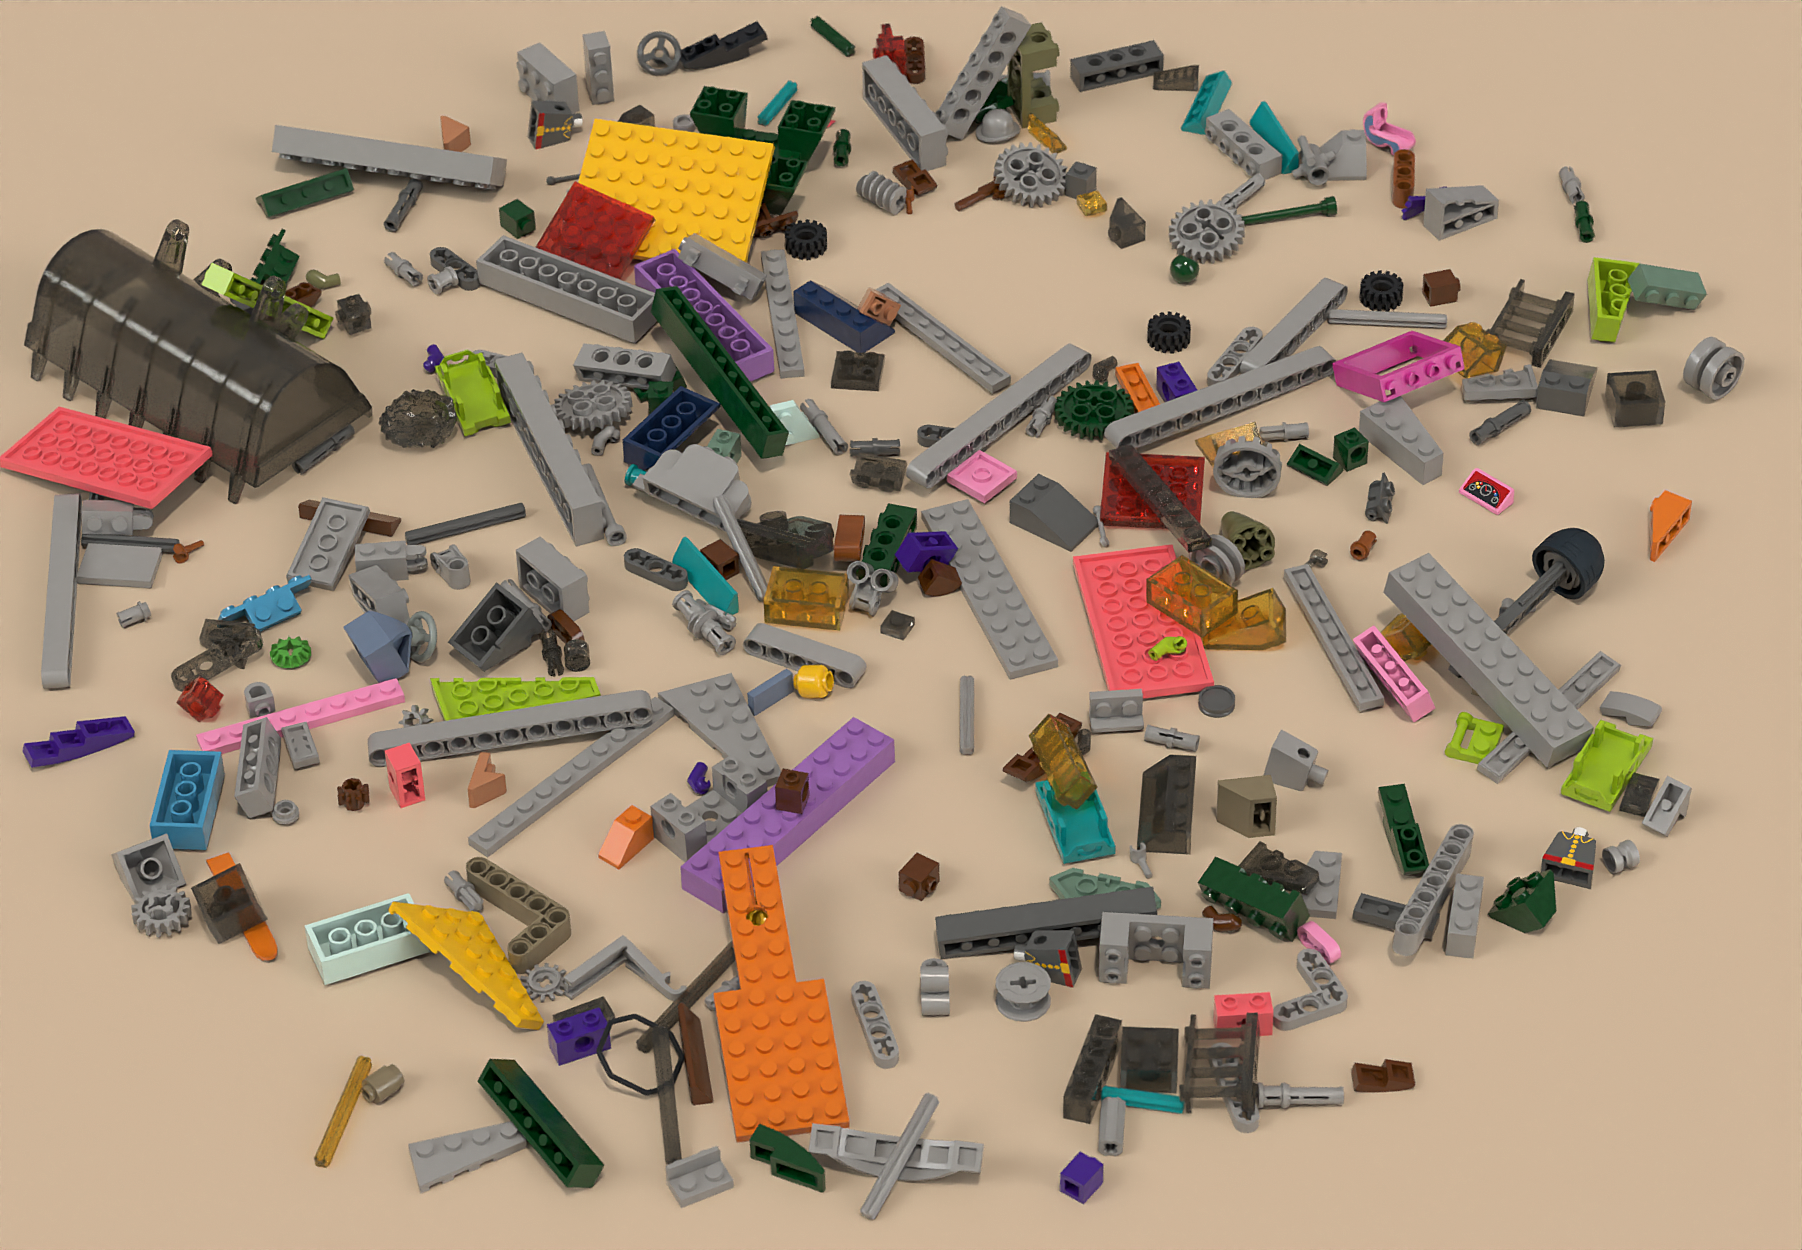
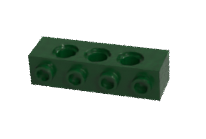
(886, 540)

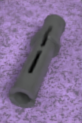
(394, 219)
(1493, 426)
(322, 450)

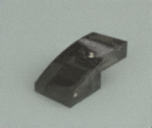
(1639, 794)

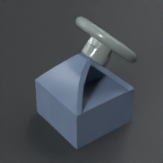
(389, 643)

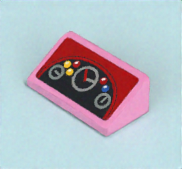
(1487, 491)

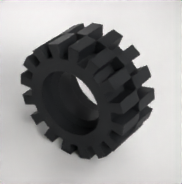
(806, 239)
(1381, 291)
(1172, 341)

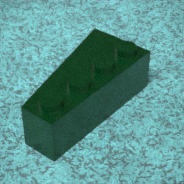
(1254, 898)

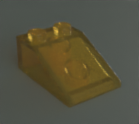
(1255, 626)

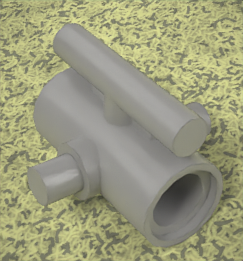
(1313, 162)

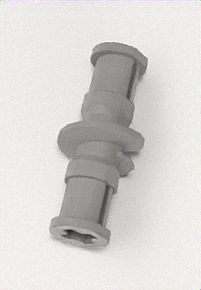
(703, 623)

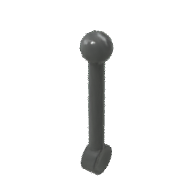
(551, 180)

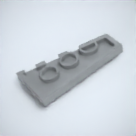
(451, 1154)

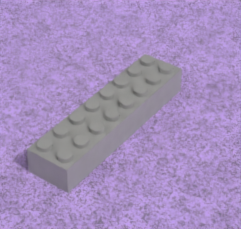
(567, 288)

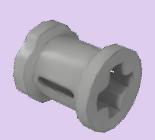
(442, 280)

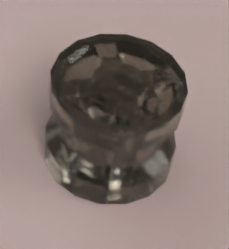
(576, 655)

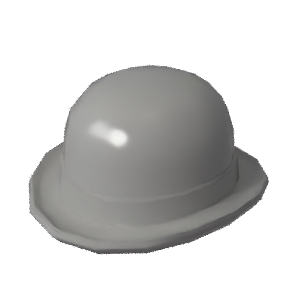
(997, 127)

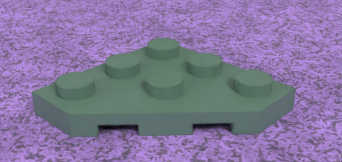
(1076, 884)

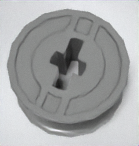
(1023, 991)

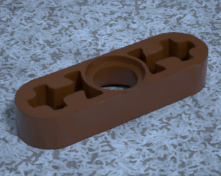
(919, 66)

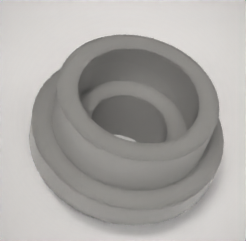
(285, 812)

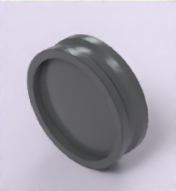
(1216, 701)

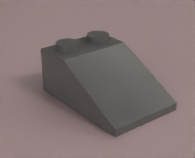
(1565, 387)
(1051, 513)

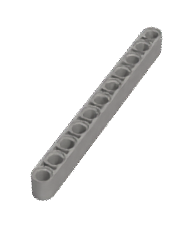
(1221, 398)
(998, 415)
(61, 591)
(516, 726)

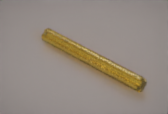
(342, 1112)

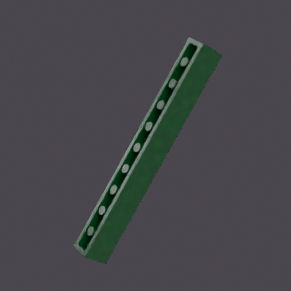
(719, 372)

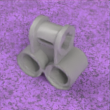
(869, 587)
(935, 987)

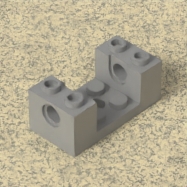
(685, 828)
(1130, 937)

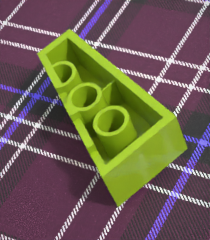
(1608, 296)

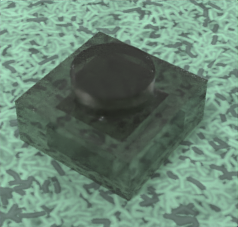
(897, 625)

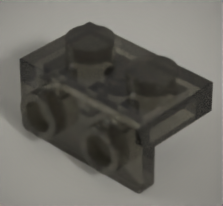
(878, 472)

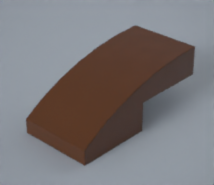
(911, 175)
(1389, 1077)

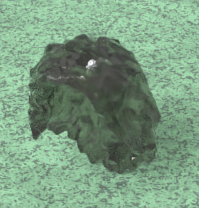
(419, 419)

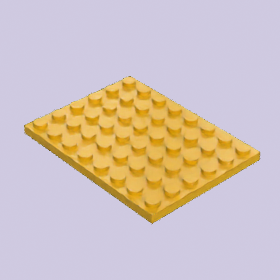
(682, 180)

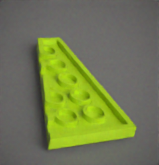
(495, 695)

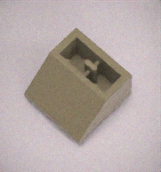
(1247, 805)

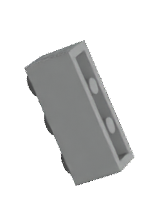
(598, 67)
(1464, 916)

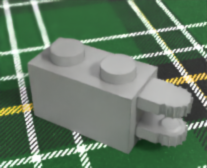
(114, 517)
(392, 557)

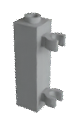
(721, 266)

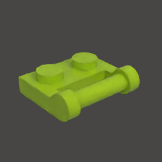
(1483, 741)

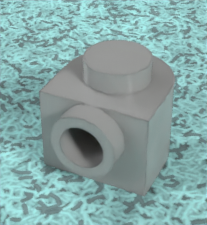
(259, 699)

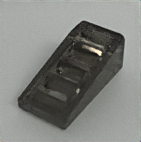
(1177, 79)

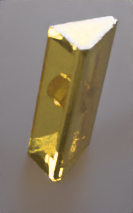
(1045, 135)

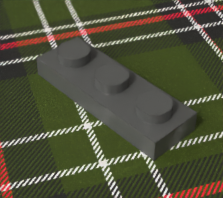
(1384, 913)

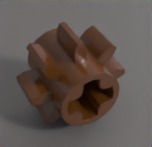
(353, 794)

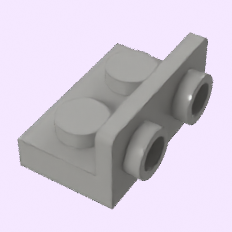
(1116, 710)
(698, 1177)

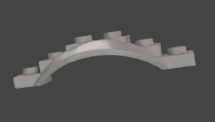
(870, 1152)

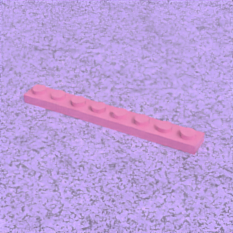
(314, 713)

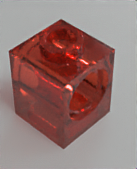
(200, 699)

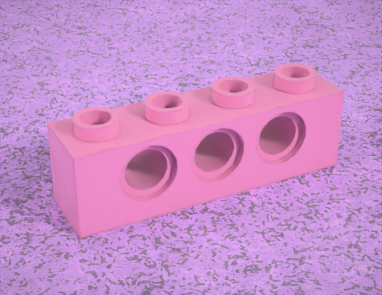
(1394, 673)

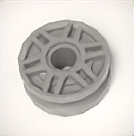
(1220, 559)

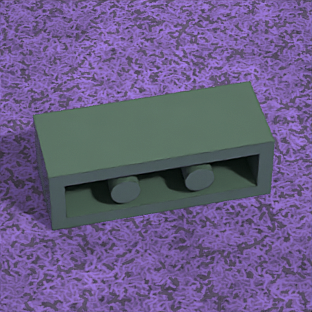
(1667, 286)

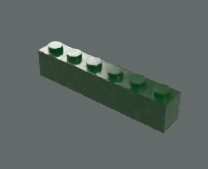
(541, 1123)

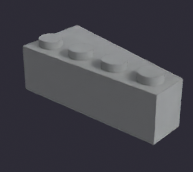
(1402, 438)

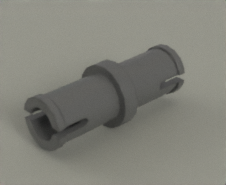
(875, 447)

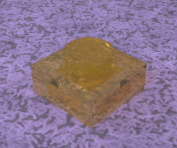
(1091, 203)

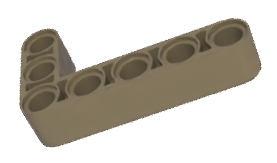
(546, 919)

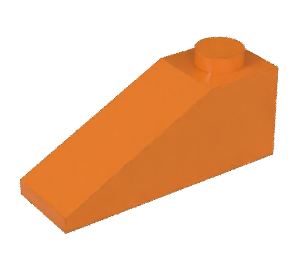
(1669, 516)

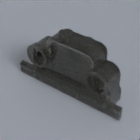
(790, 540)

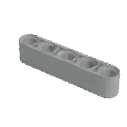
(796, 651)

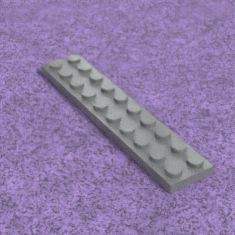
(992, 592)

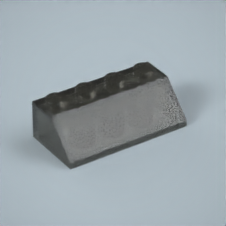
(1168, 805)

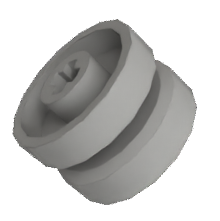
(1713, 368)

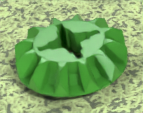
(300, 654)

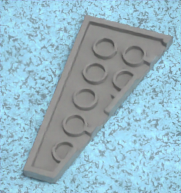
(724, 721)

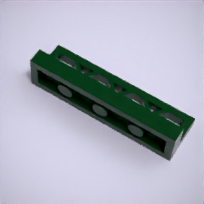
(306, 192)

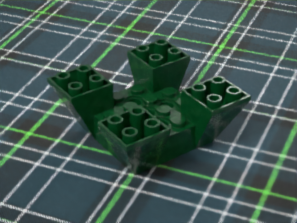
(799, 133)

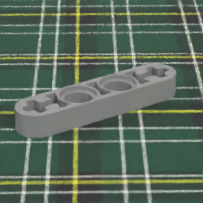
(1241, 342)
(878, 1023)
(1235, 1108)

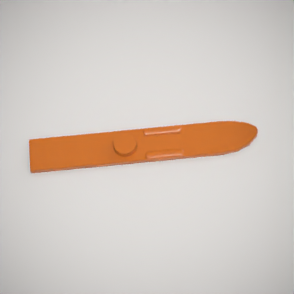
(259, 936)

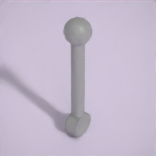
(1104, 541)

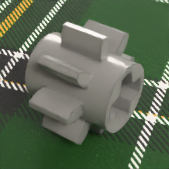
(409, 716)

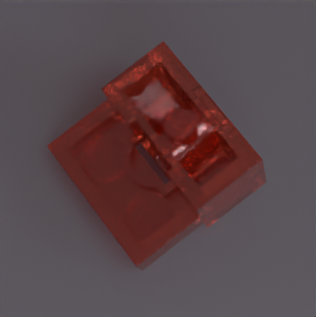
(892, 47)

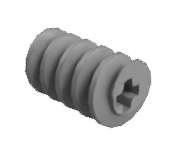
(882, 192)

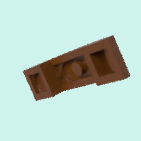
(1027, 766)

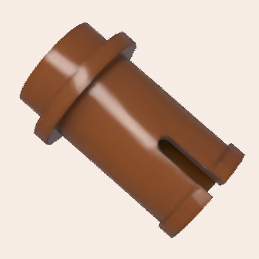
(1360, 548)

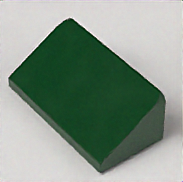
(1314, 465)

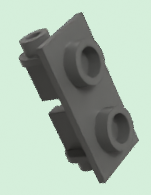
(1380, 499)

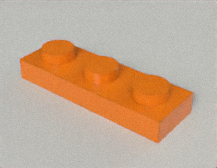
(1136, 384)

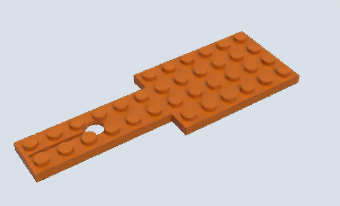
(773, 1029)

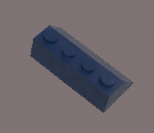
(839, 317)
(667, 427)

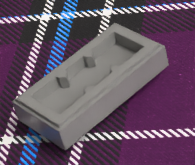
(300, 745)

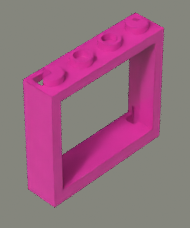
(1359, 369)

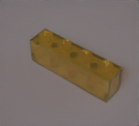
(1062, 762)

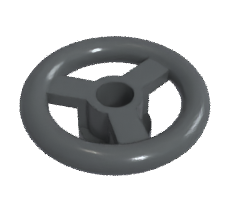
(672, 64)

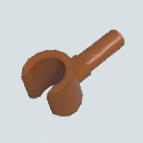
(909, 198)
(181, 552)

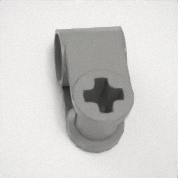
(452, 567)

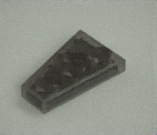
(1276, 868)

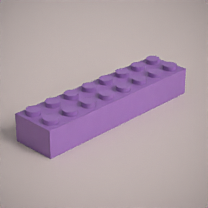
(739, 339)

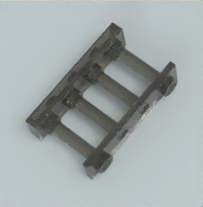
(1546, 336)
(1245, 1071)

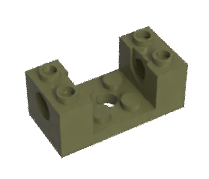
(1029, 94)

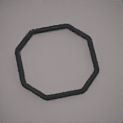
(622, 1081)

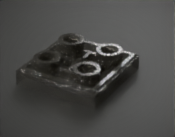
(857, 371)

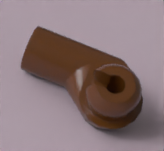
(1222, 922)

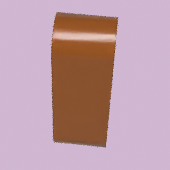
(1403, 177)
(849, 538)

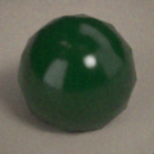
(1184, 269)

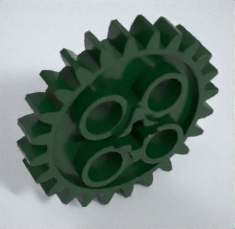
(1091, 408)

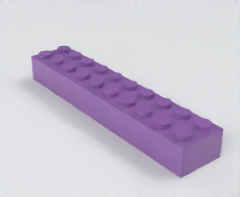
(836, 776)

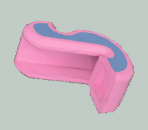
(1386, 134)

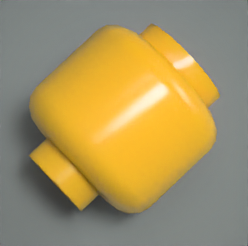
(813, 681)

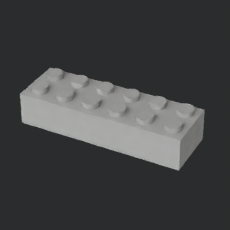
(904, 113)

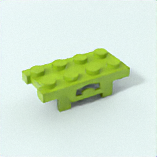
(473, 391)
(1605, 766)

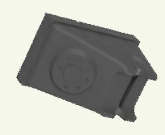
(496, 629)

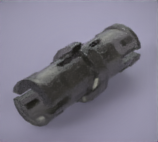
(552, 653)

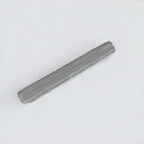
(1384, 318)
(741, 546)
(899, 1156)

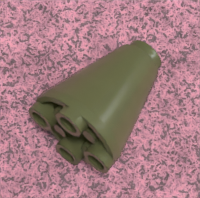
(1250, 537)

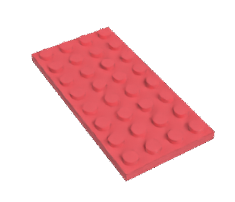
(105, 457)
(1129, 626)

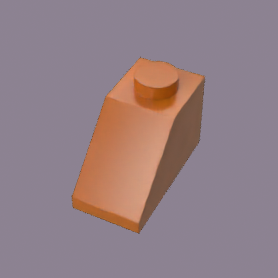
(627, 837)

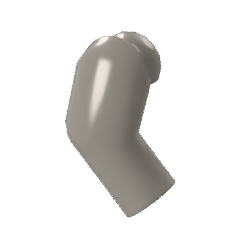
(602, 437)

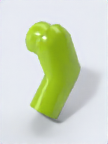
(1168, 645)

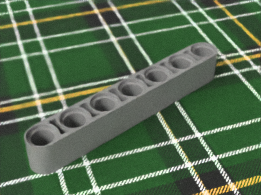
(1296, 325)
(1432, 890)

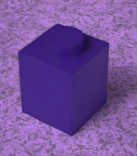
(1081, 1177)

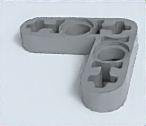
(1293, 1009)

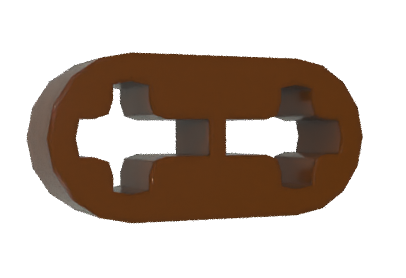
(564, 626)

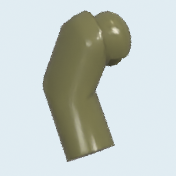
(322, 281)

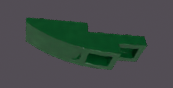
(1402, 830)

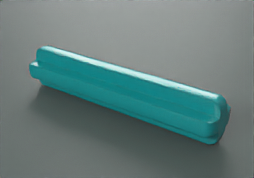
(777, 103)
(1145, 1099)

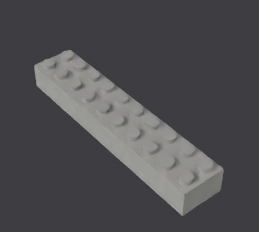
(382, 155)
(551, 450)
(1488, 660)

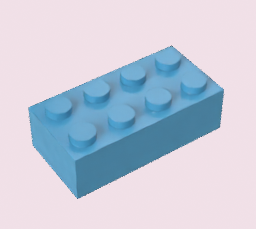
(188, 798)

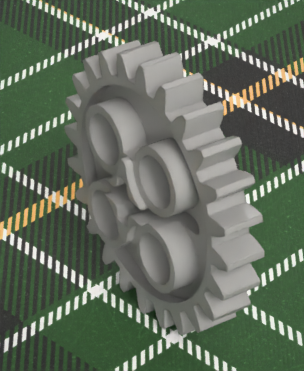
(1030, 174)
(1207, 231)
(593, 405)

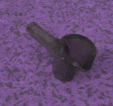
(1317, 558)

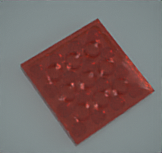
(596, 231)
(1126, 508)

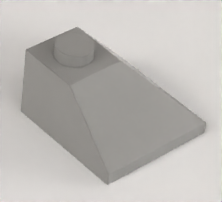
(1350, 153)
(148, 866)

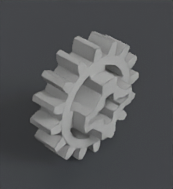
(161, 910)

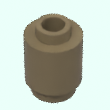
(382, 1083)

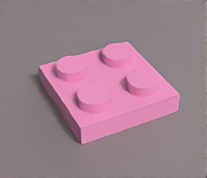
(982, 476)

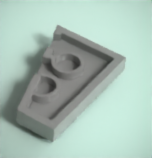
(1501, 387)
(1323, 897)

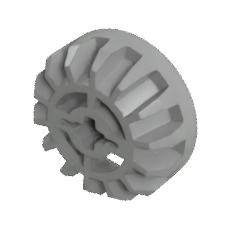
(1251, 472)

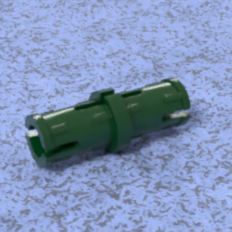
(842, 147)
(1584, 221)

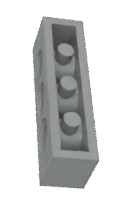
(1243, 144)
(623, 366)
(258, 767)

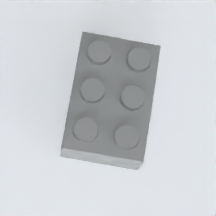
(546, 77)
(552, 579)

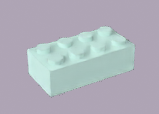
(361, 941)

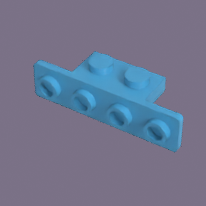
(270, 608)

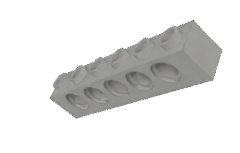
(982, 71)

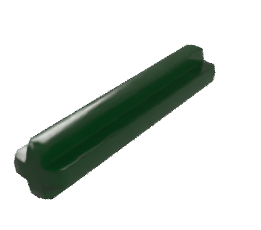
(832, 36)

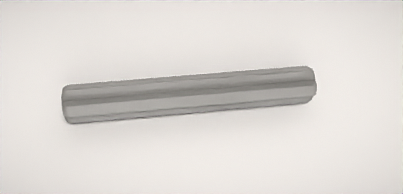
(967, 715)

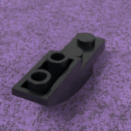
(717, 52)

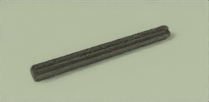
(690, 994)
(666, 1094)

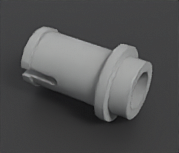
(134, 614)

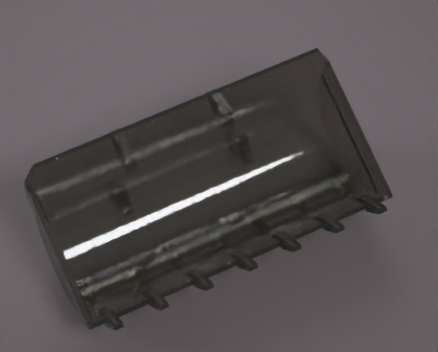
(188, 355)

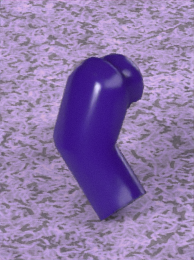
(434, 359)
(697, 780)

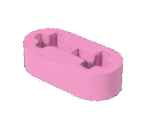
(1314, 937)

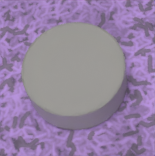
(683, 123)

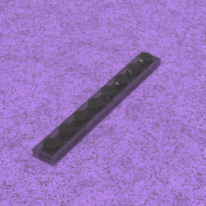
(1160, 498)

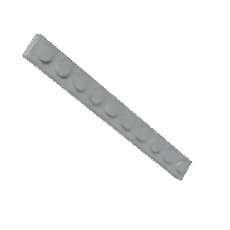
(565, 782)

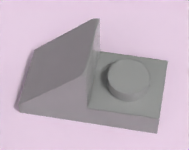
(1667, 806)

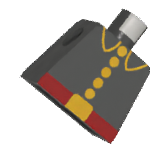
(551, 123)
(1571, 858)
(1055, 952)

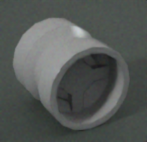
(1621, 856)

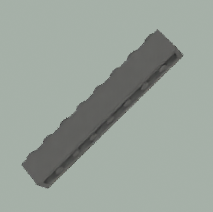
(1006, 926)

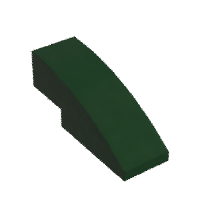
(786, 1158)

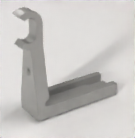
(609, 959)

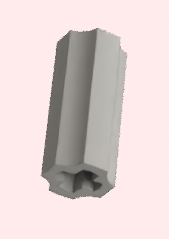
(1111, 1126)

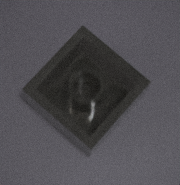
(1635, 398)
(229, 903)
(1149, 1059)

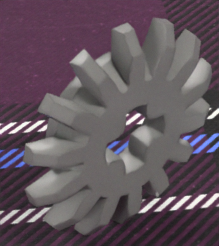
(538, 975)

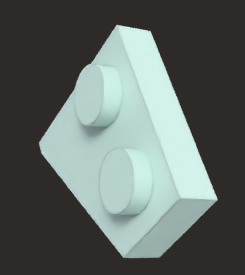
(795, 422)

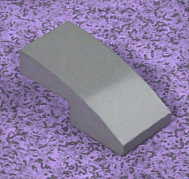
(1635, 708)

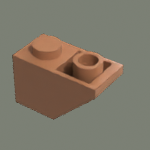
(879, 306)

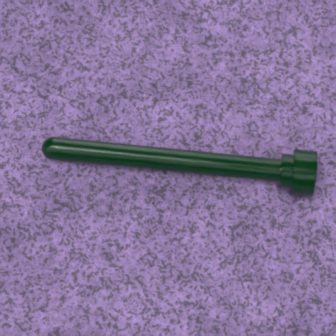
(1327, 206)

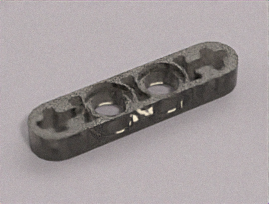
(215, 656)

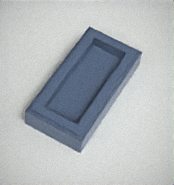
(770, 692)

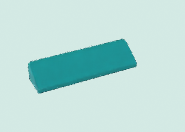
(1207, 102)
(1270, 129)
(706, 578)

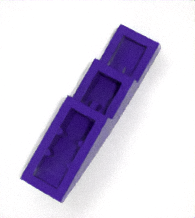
(86, 739)

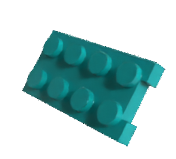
(1077, 832)

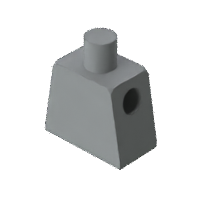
(1293, 763)

